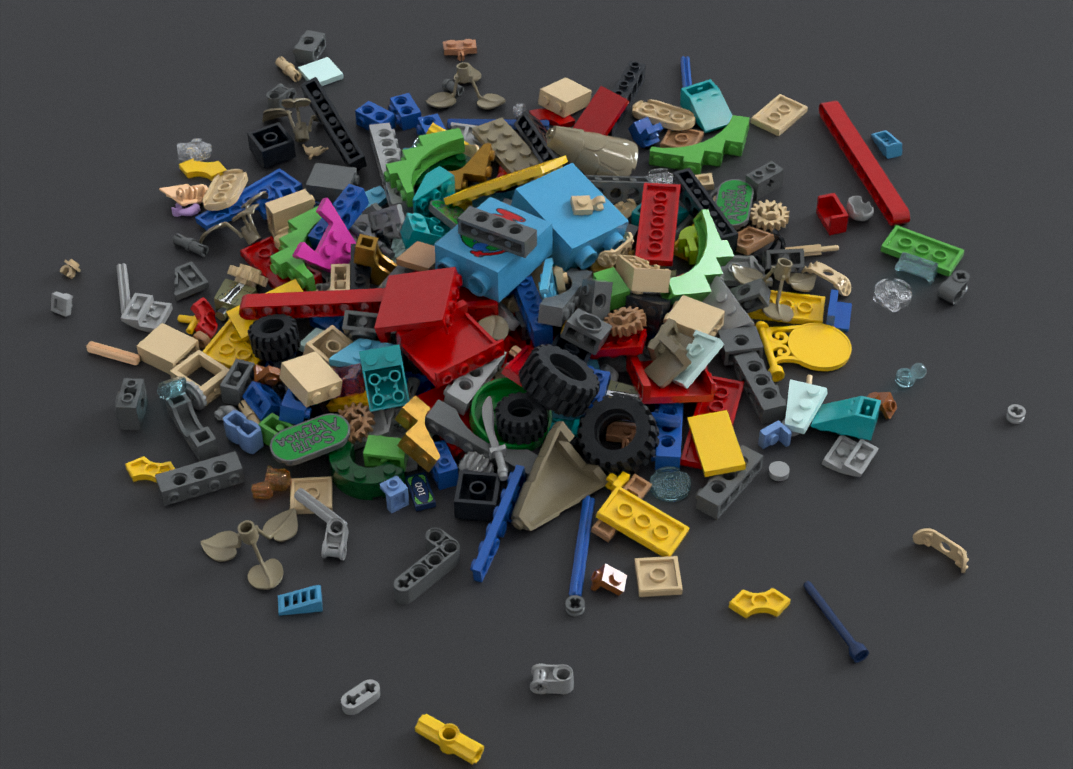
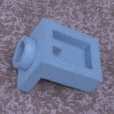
(773, 433)
(396, 493)

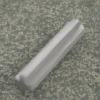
(316, 506)

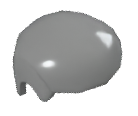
(858, 210)

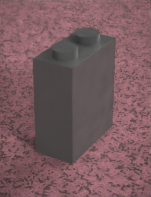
(330, 180)

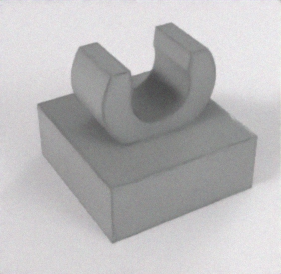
(61, 303)

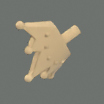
(314, 151)

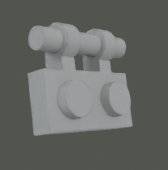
(387, 217)

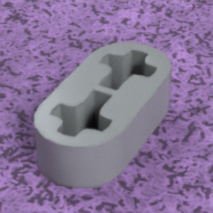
(360, 697)

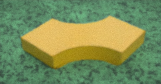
(202, 169)
(146, 470)
(750, 603)

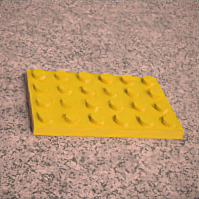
(506, 181)

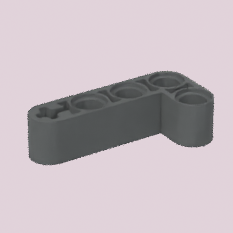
(441, 558)

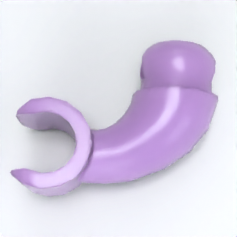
(190, 211)

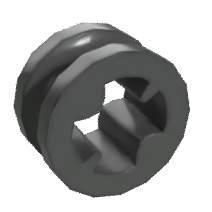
(575, 599)

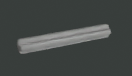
(123, 285)

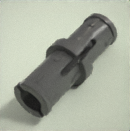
(190, 244)

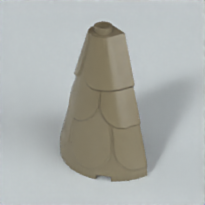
(593, 151)
(555, 481)

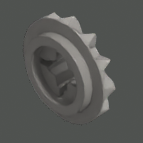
(196, 395)

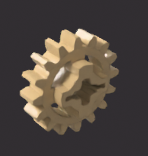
(769, 215)
(248, 275)

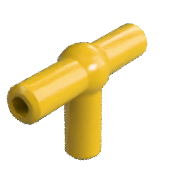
(188, 319)

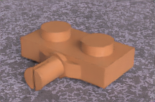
(460, 48)
(621, 432)

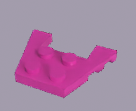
(334, 244)

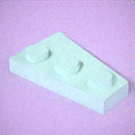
(700, 354)

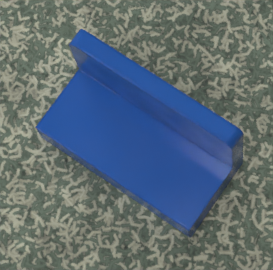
(838, 313)

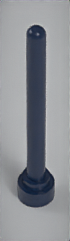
(857, 650)

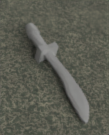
(495, 451)

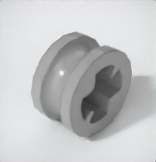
(1015, 414)

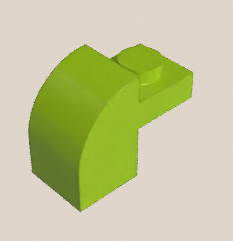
(688, 244)

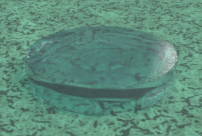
(670, 484)

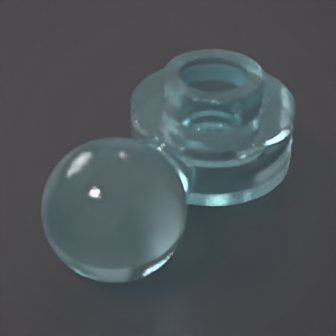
(906, 377)

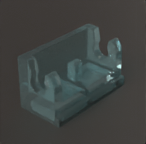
(917, 266)

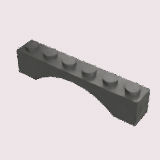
(558, 308)
(446, 423)

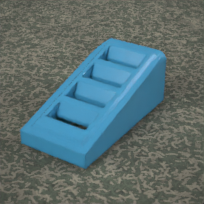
(887, 144)
(308, 606)

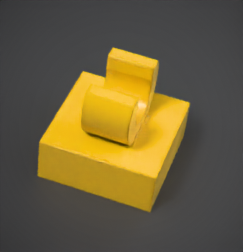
(614, 480)

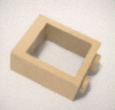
(197, 360)

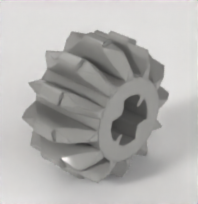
(476, 462)

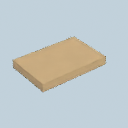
(779, 114)

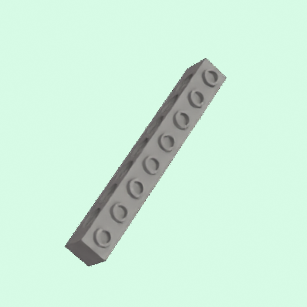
(386, 151)

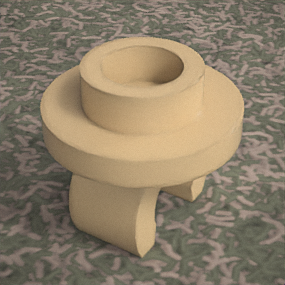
(72, 267)

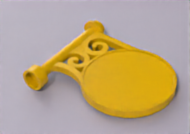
(810, 345)

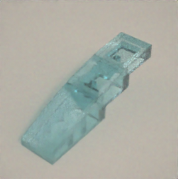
(172, 388)

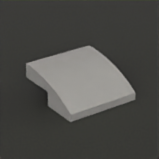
(146, 313)
(849, 456)

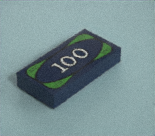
(420, 491)

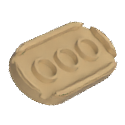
(666, 114)
(225, 190)

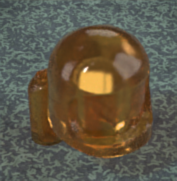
(274, 481)

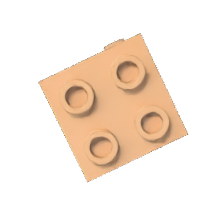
(185, 193)

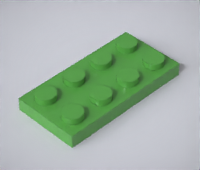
(914, 243)

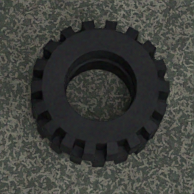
(274, 337)
(520, 419)

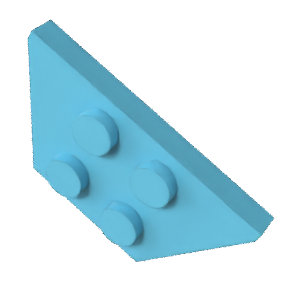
(548, 282)
(350, 354)

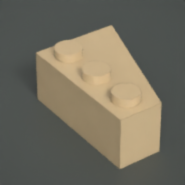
(641, 276)

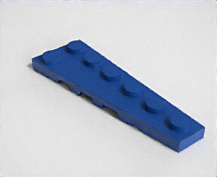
(268, 183)
(501, 515)

